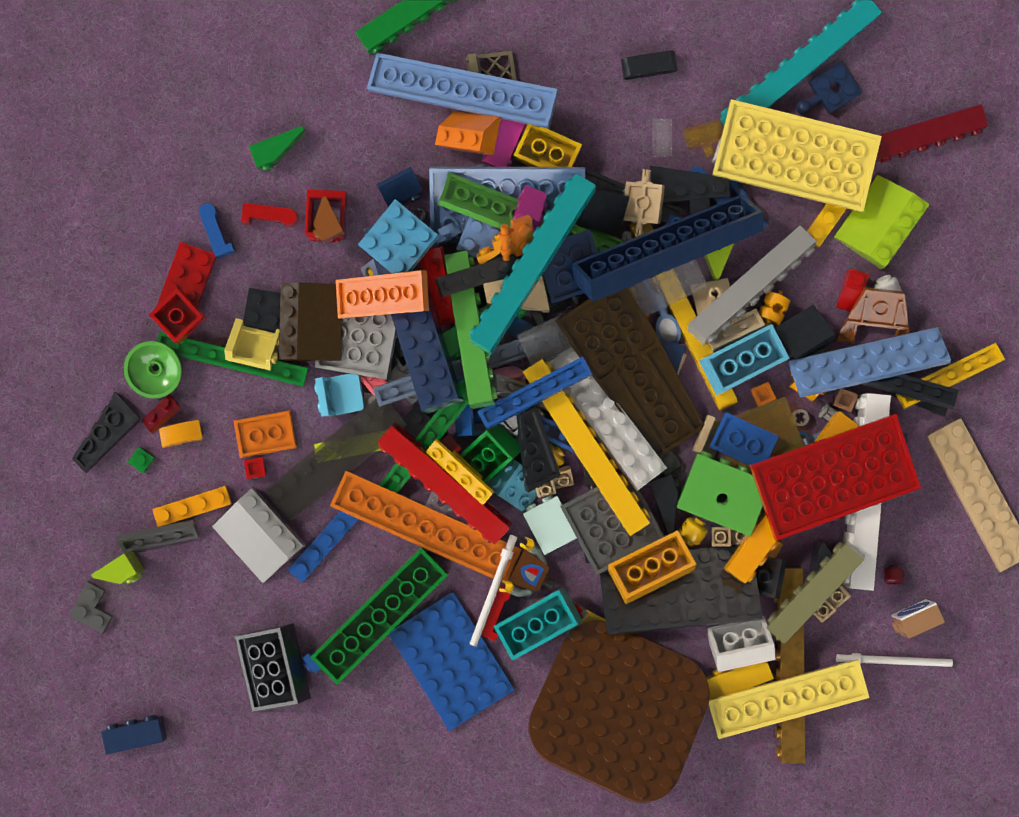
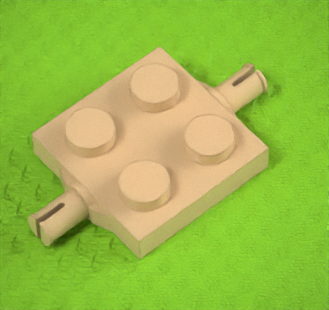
(644, 202)

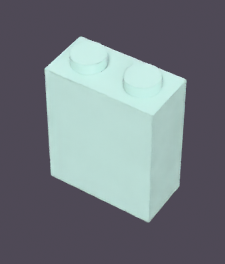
(549, 524)

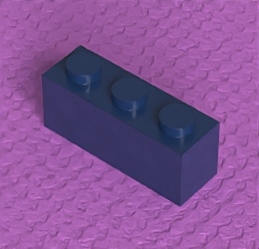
(133, 734)

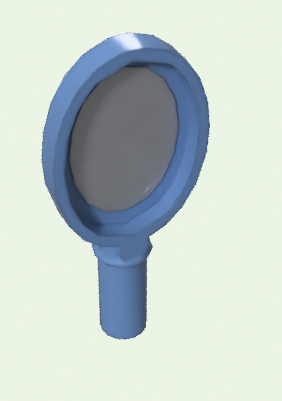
(667, 327)

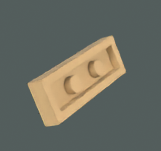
(740, 328)

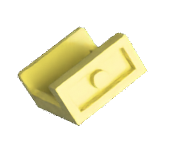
(252, 346)

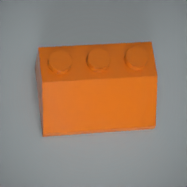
(469, 133)

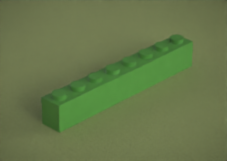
(467, 315)

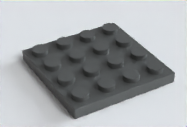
(601, 531)

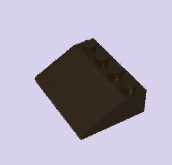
(309, 323)

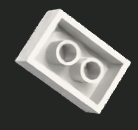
(741, 644)

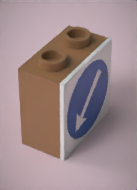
(917, 619)

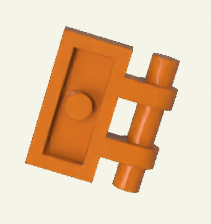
(521, 234)

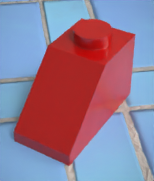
(852, 287)

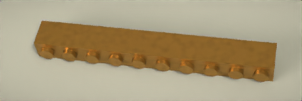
(790, 664)

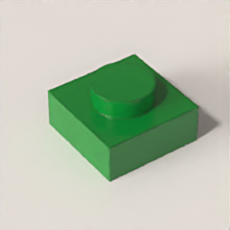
(141, 460)

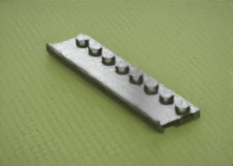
(331, 459)

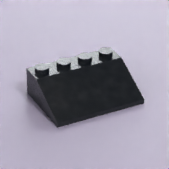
(273, 667)

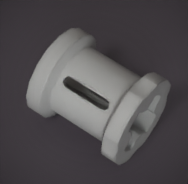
(825, 410)

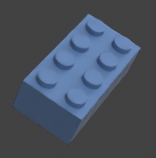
(476, 236)

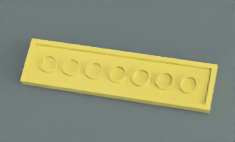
(788, 698)

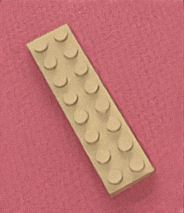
(977, 492)

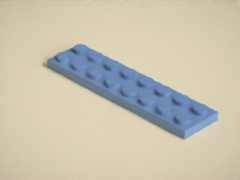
(869, 362)

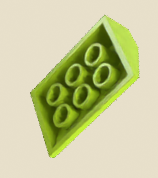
(883, 224)

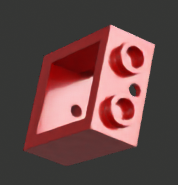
(331, 195)

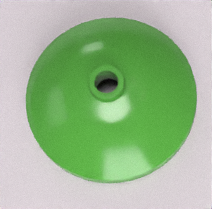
(141, 373)

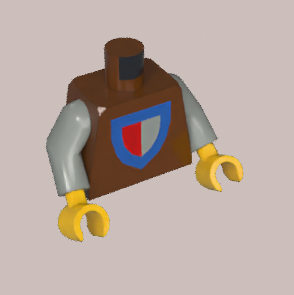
(529, 572)

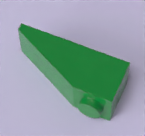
(272, 150)

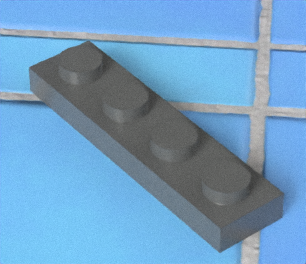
(158, 536)

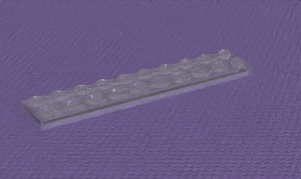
(651, 295)

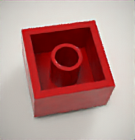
(178, 316)

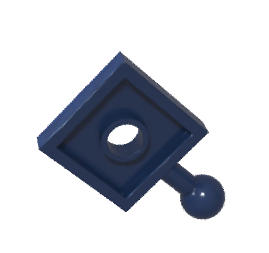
(822, 88)

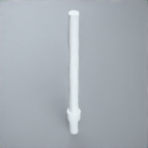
(506, 555)
(895, 660)

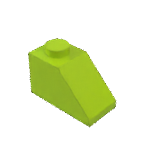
(717, 261)

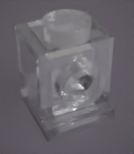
(432, 503)

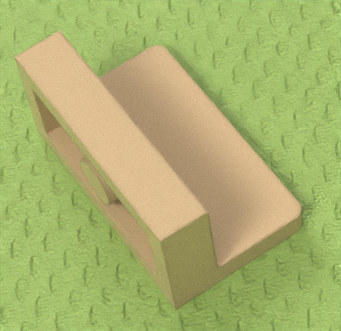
(705, 436)

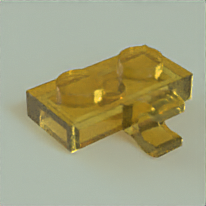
(703, 135)

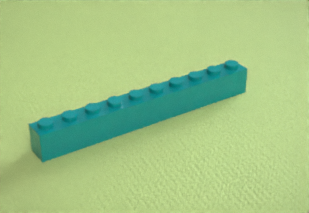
(810, 57)
(533, 263)

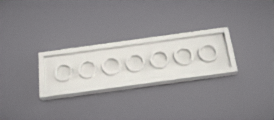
(613, 429)

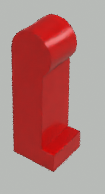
(268, 213)
(494, 614)

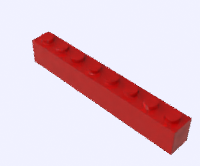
(421, 466)

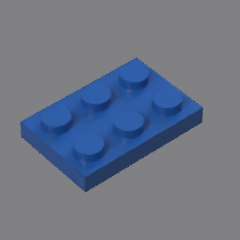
(743, 440)

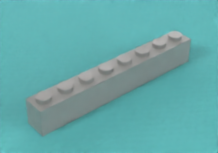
(752, 285)

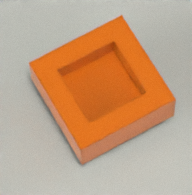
(763, 394)

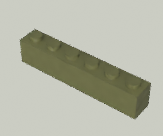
(815, 591)

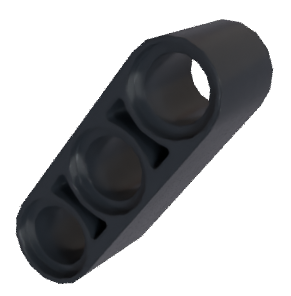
(649, 65)

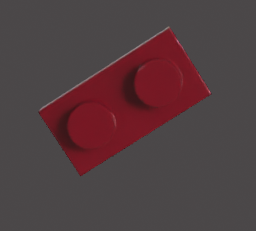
(161, 414)

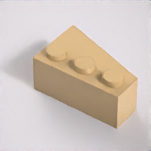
(536, 301)

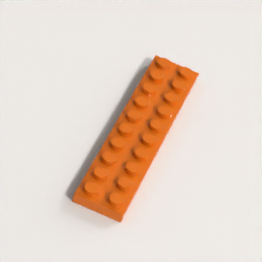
(420, 525)

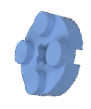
(447, 233)

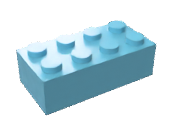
(744, 359)

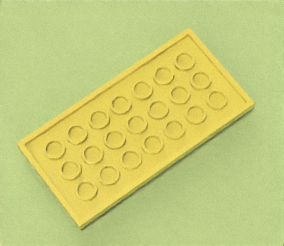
(796, 155)

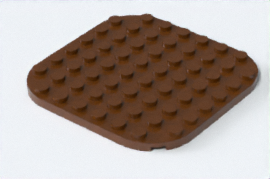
(619, 712)

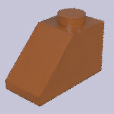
(326, 223)

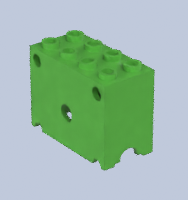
(713, 477)

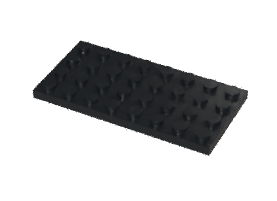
(696, 599)

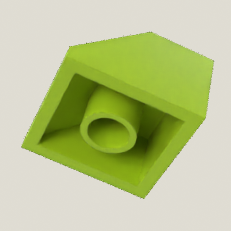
(121, 570)

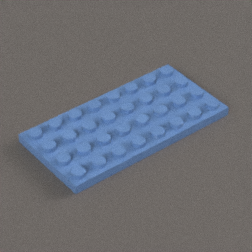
(502, 179)

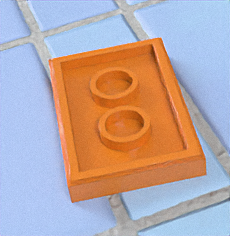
(265, 434)

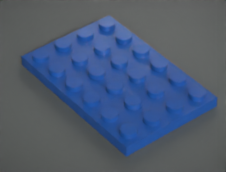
(450, 670)

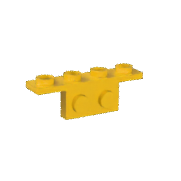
(460, 471)

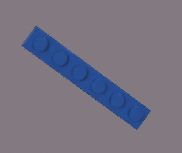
(535, 393)
(322, 545)

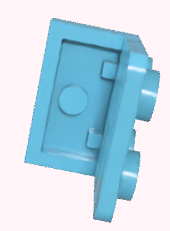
(339, 394)
(510, 486)

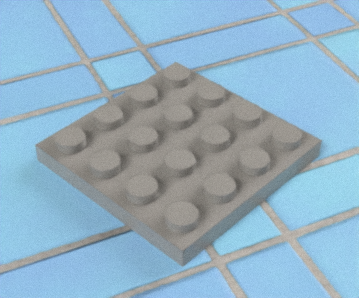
(366, 347)

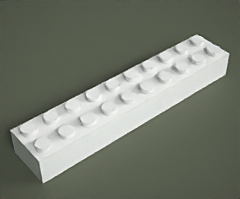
(864, 524)

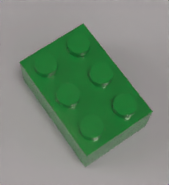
(491, 452)

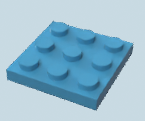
(398, 239)

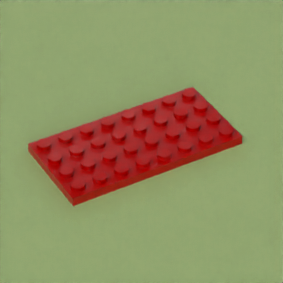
(835, 476)

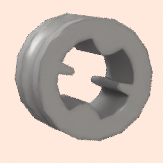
(805, 416)

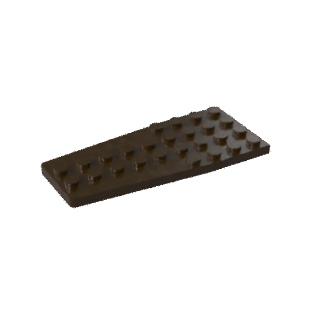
(632, 368)

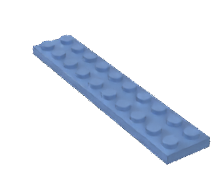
(463, 90)

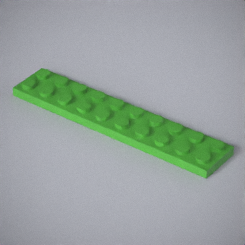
(498, 208)

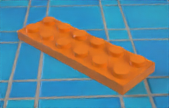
(382, 294)

